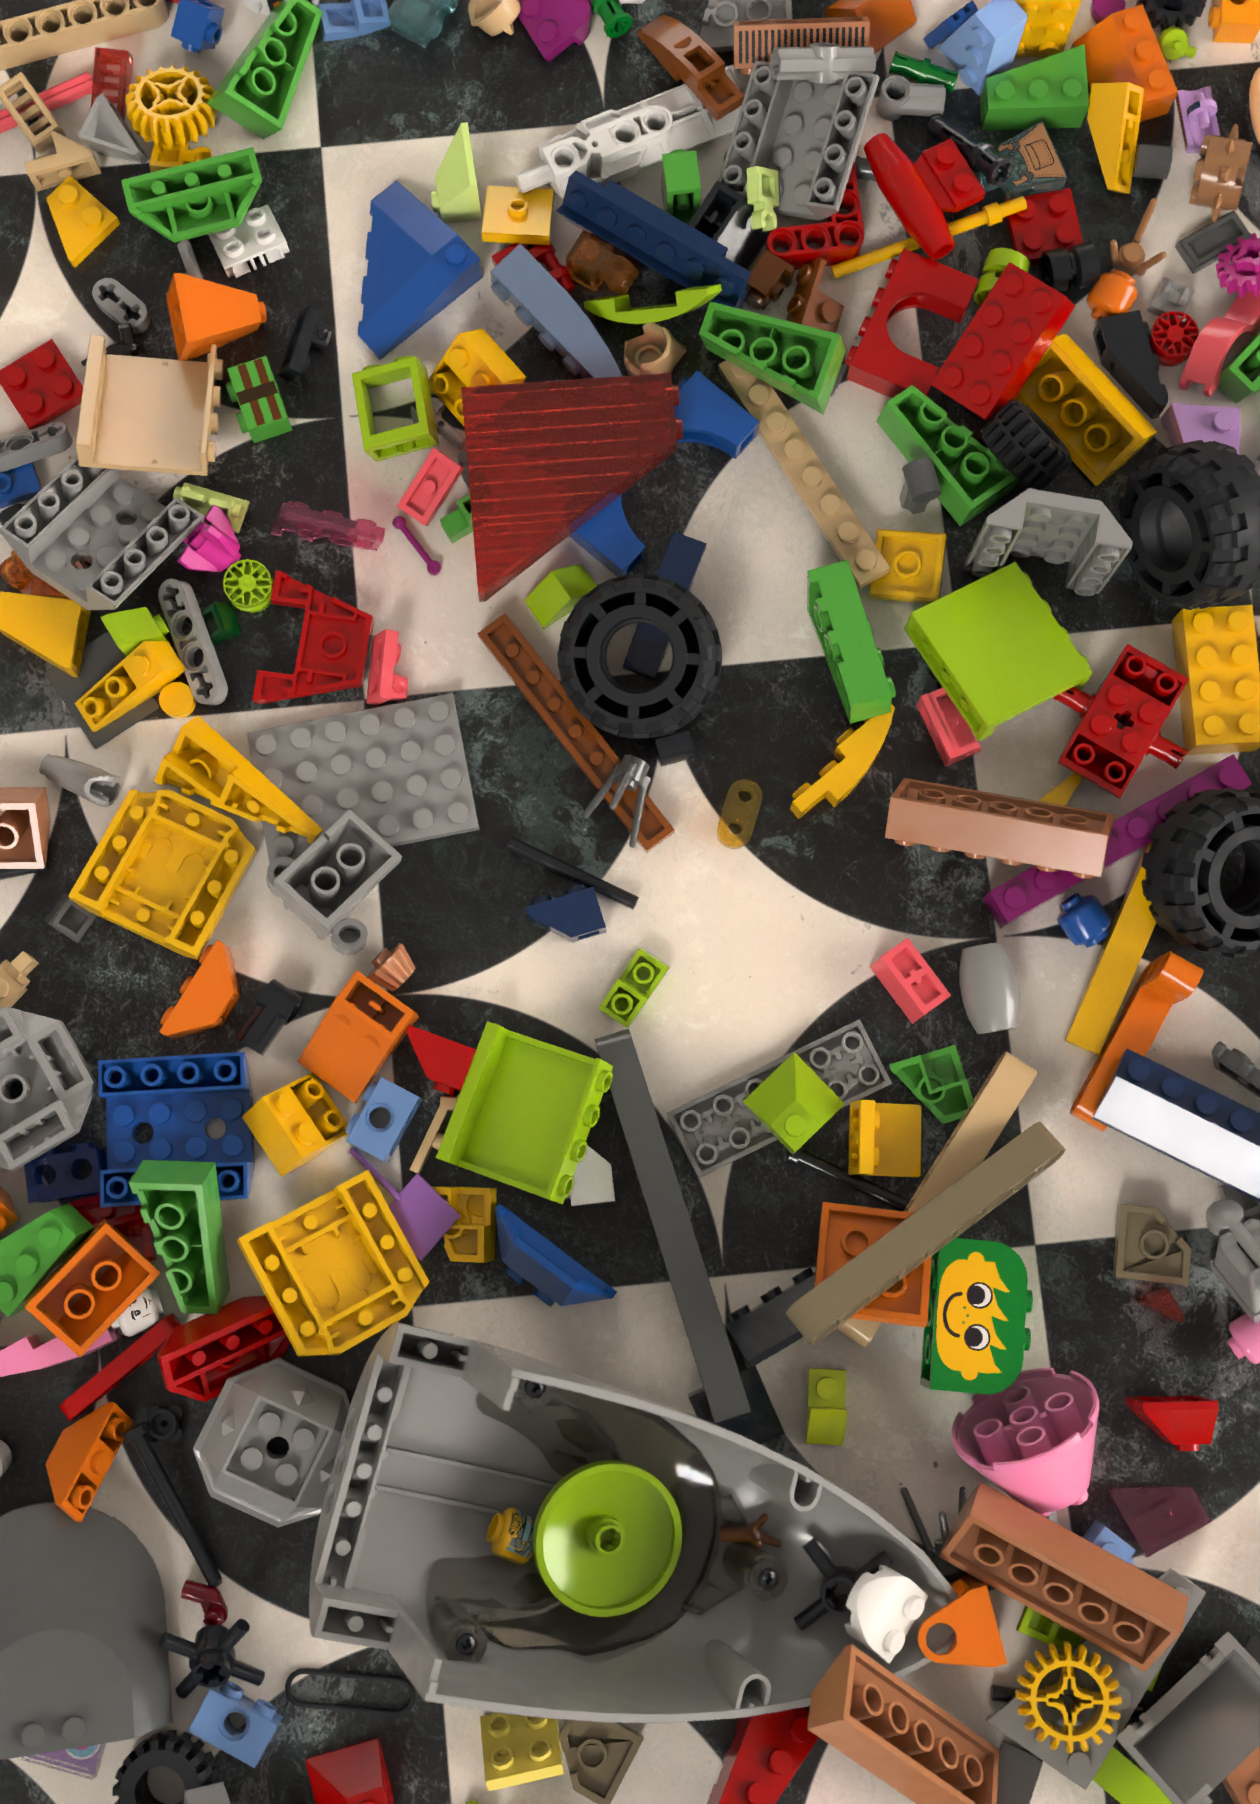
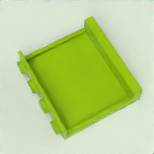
(996, 649)
(525, 1113)

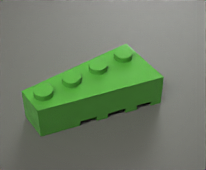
(965, 469)
(186, 1220)

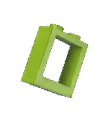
(406, 438)

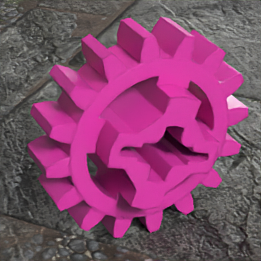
(1240, 267)

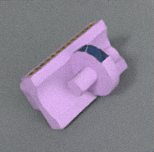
(1196, 117)

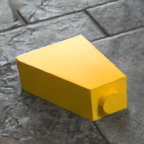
(46, 627)

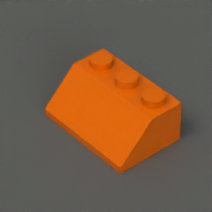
(1127, 51)
(91, 1288)

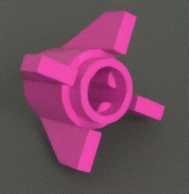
(212, 545)

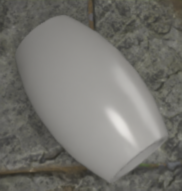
(989, 988)

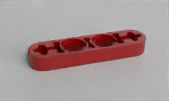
(119, 1368)

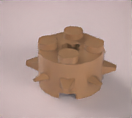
(1221, 172)

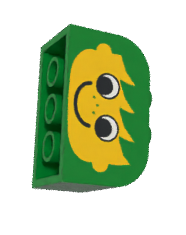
(975, 1318)

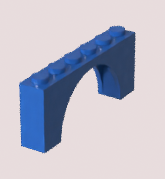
(708, 419)

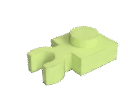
(763, 193)

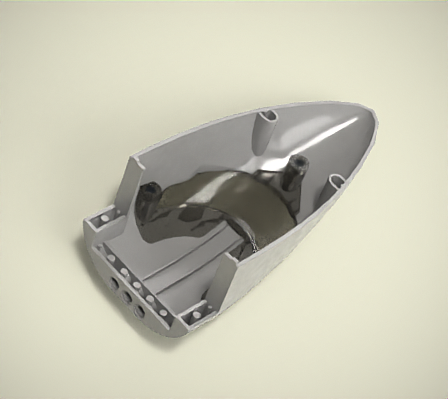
(467, 1429)

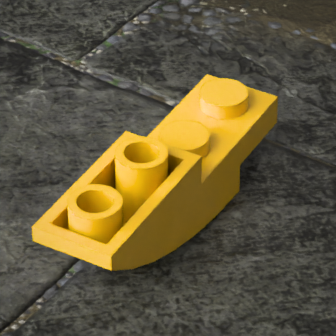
(856, 755)

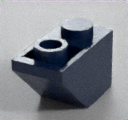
(569, 916)

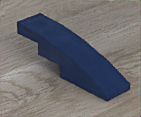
(649, 642)

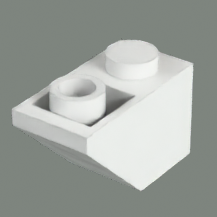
(592, 1181)

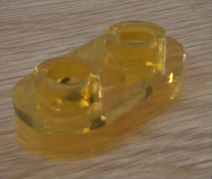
(739, 813)

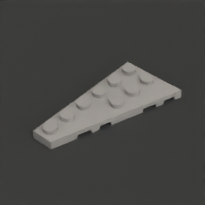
(1133, 1683)

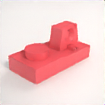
(430, 487)
(382, 682)

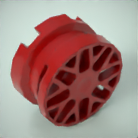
(1172, 338)

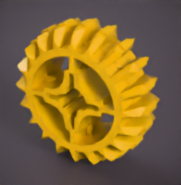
(163, 107)
(1086, 1698)

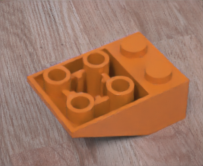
(357, 1036)

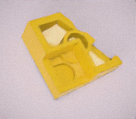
(474, 1233)

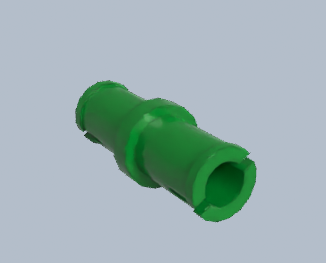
(923, 71)

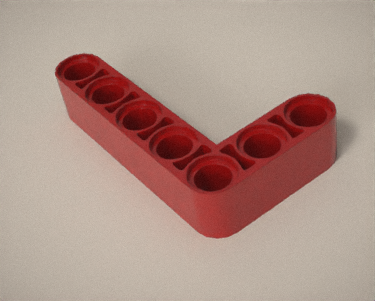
(826, 234)

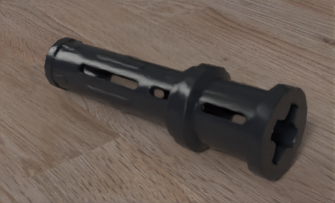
(990, 161)

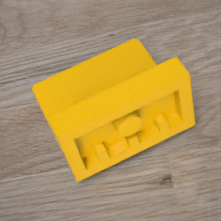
(884, 1139)

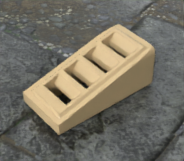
(44, 139)

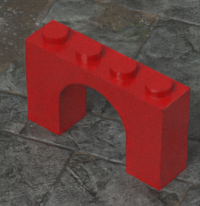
(911, 284)

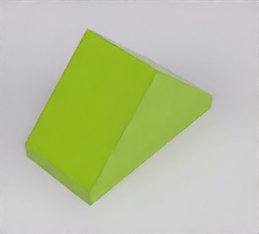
(559, 593)

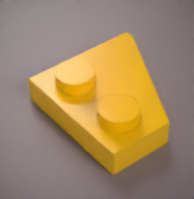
(79, 219)

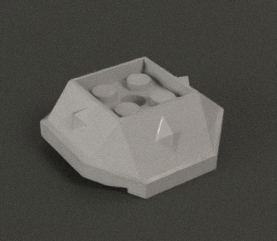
(54, 1086)
(267, 1404)

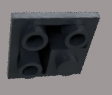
(759, 1424)

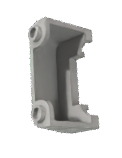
(1200, 1725)

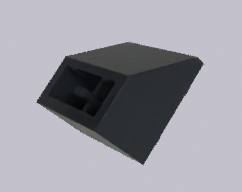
(727, 219)

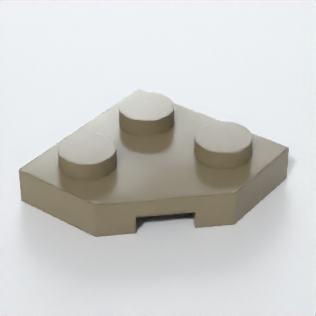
(1149, 1247)
(598, 1756)

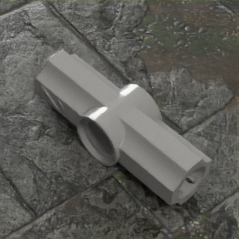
(821, 62)

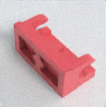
(947, 727)
(910, 980)

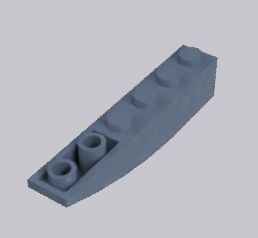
(553, 314)

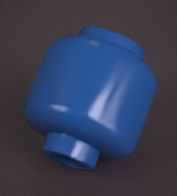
(1084, 920)

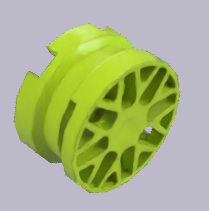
(248, 586)

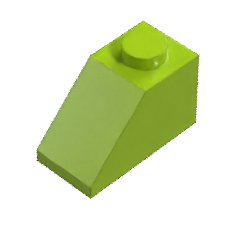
(133, 627)

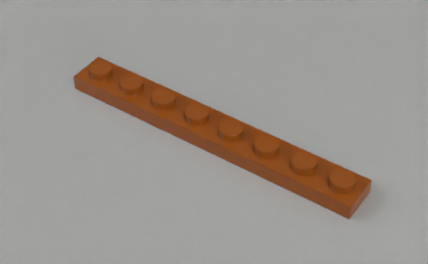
(569, 725)

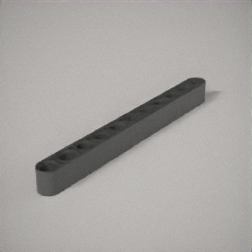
(673, 1229)

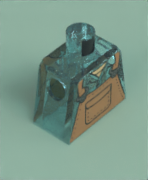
(1035, 164)

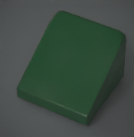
(221, 622)

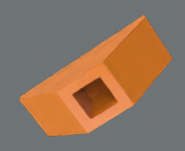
(206, 996)
(84, 1458)

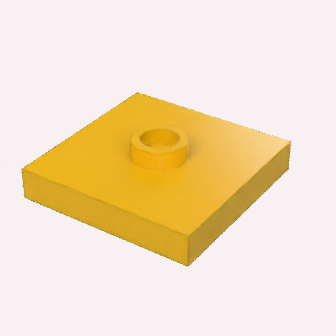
(517, 216)
(914, 565)

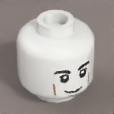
(141, 1314)

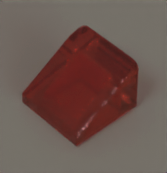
(1162, 1303)

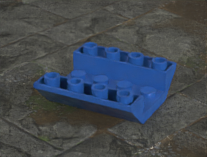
(179, 1102)

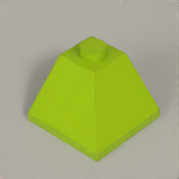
(793, 1103)

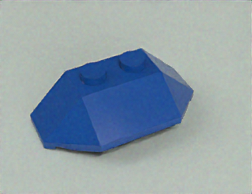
(545, 1265)

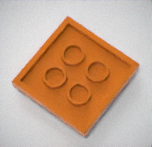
(848, 1232)

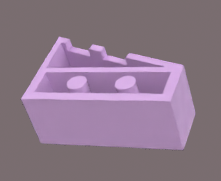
(1202, 422)

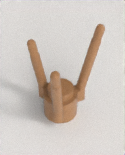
(1131, 255)

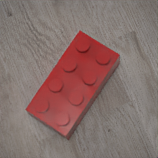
(1003, 343)

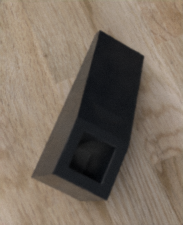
(1127, 356)

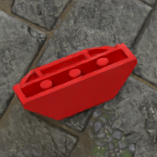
(219, 1345)

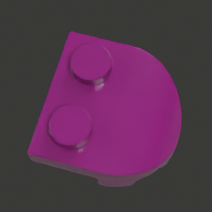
(556, 23)

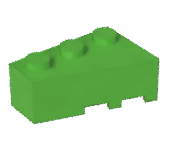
(35, 1252)

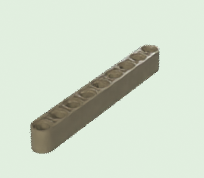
(924, 1233)

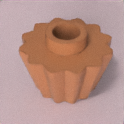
(391, 968)

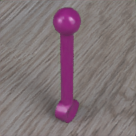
(432, 566)

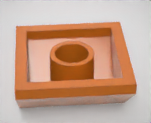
(886, 17)

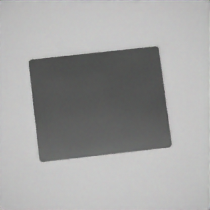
(98, 660)

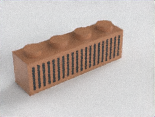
(757, 38)

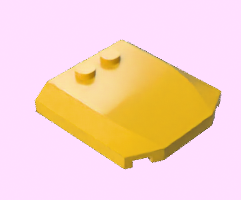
(165, 870)
(336, 1268)

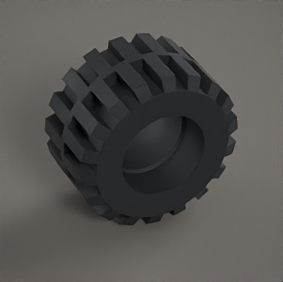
(1025, 445)
(167, 1751)

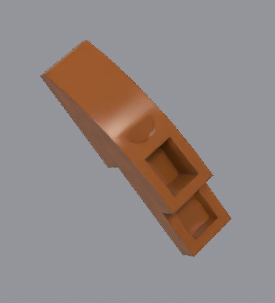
(694, 62)

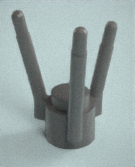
(628, 775)
(933, 1552)

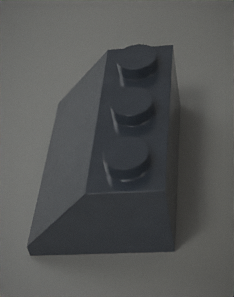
(766, 1327)

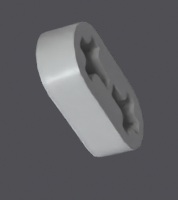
(126, 300)

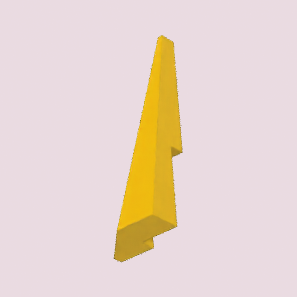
(215, 770)

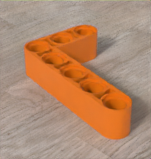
(1158, 988)

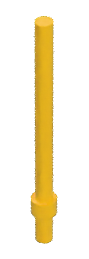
(990, 215)

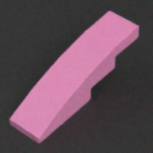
(31, 1355)

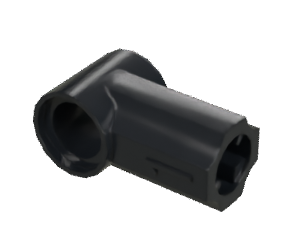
(274, 1009)

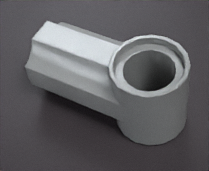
(912, 98)

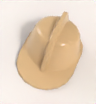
(494, 15)

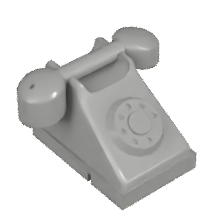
(334, 879)
(1237, 1254)

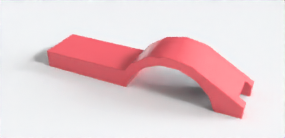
(1215, 340)

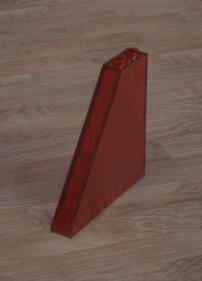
(555, 458)

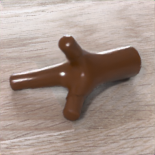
(749, 1534)

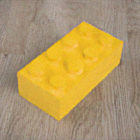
(1046, 26)
(1223, 689)

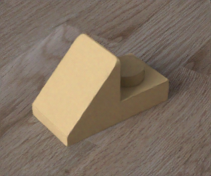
(71, 160)

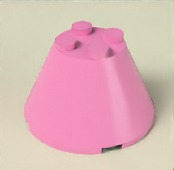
(1033, 1438)

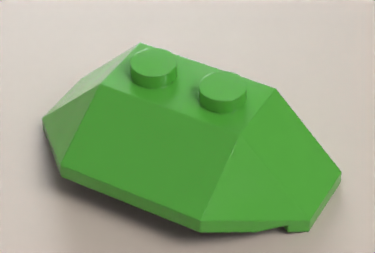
(195, 195)

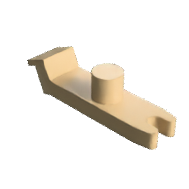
(433, 1136)

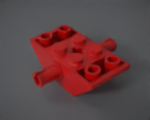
(1139, 696)

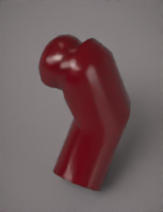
(211, 1601)

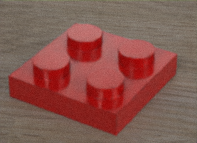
(1045, 224)
(41, 385)

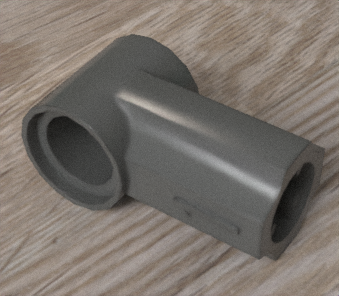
(920, 485)

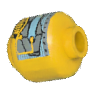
(511, 1535)

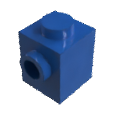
(198, 24)

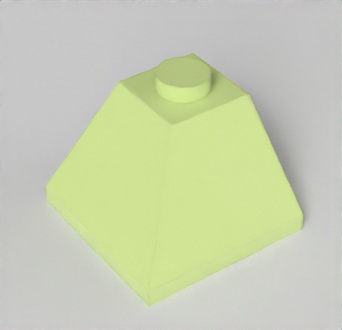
(456, 182)

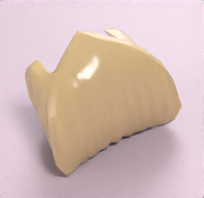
(652, 352)

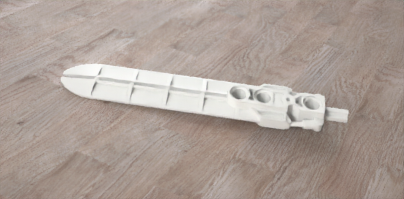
(676, 113)

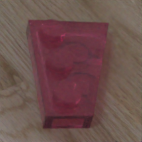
(314, 525)

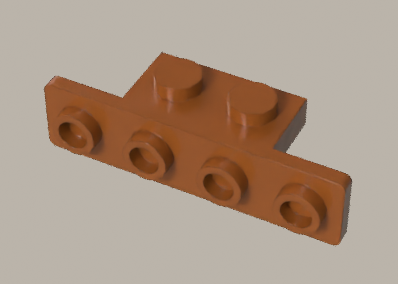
(810, 305)

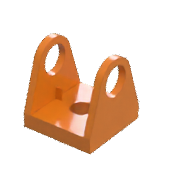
(974, 1627)

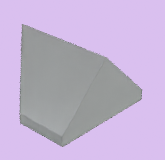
(108, 133)

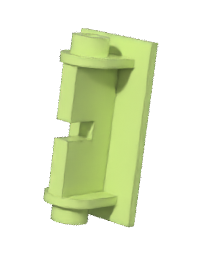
(202, 500)

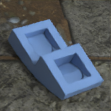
(353, 19)

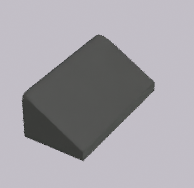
(1016, 1774)

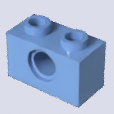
(383, 1141)
(214, 1725)

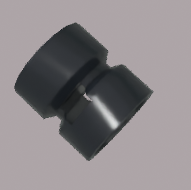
(1069, 268)

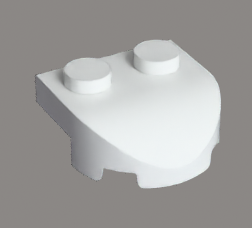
(883, 1611)

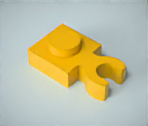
(164, 157)

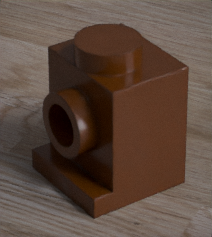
(768, 280)

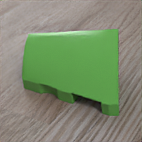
(937, 1082)

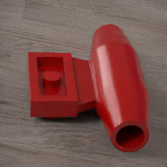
(924, 189)

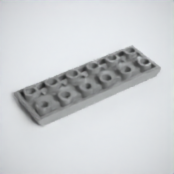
(722, 1129)

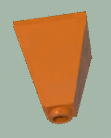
(209, 314)

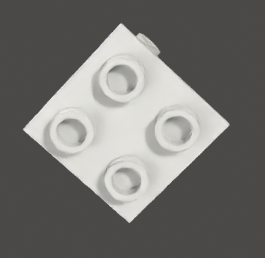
(254, 237)

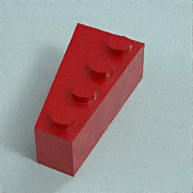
(763, 1757)

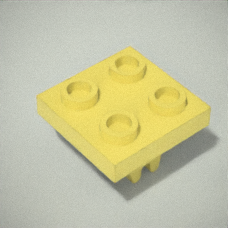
(519, 1749)

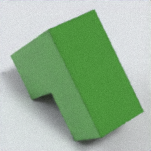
(459, 522)

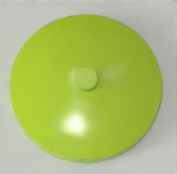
(607, 1538)

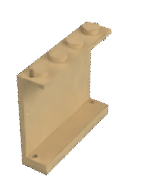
(148, 412)

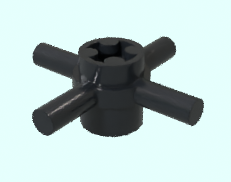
(832, 1576)
(212, 1657)

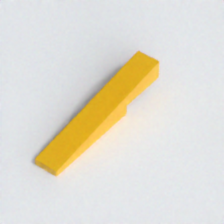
(1114, 967)

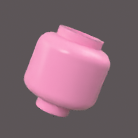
(1245, 1338)

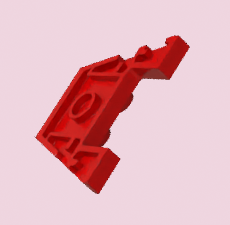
(330, 648)

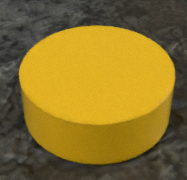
(177, 700)

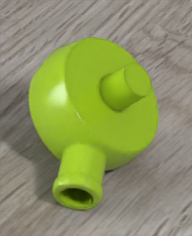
(1175, 44)

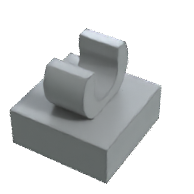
(1170, 297)

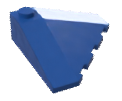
(411, 271)

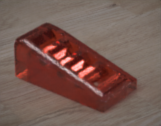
(116, 57)

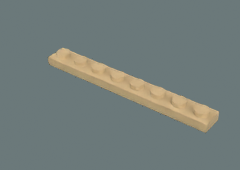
(807, 475)

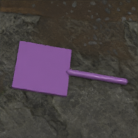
(417, 1209)

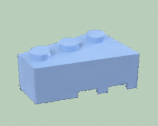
(986, 42)

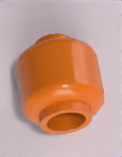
(1112, 295)

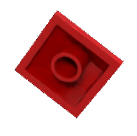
(1178, 1419)
(351, 1775)

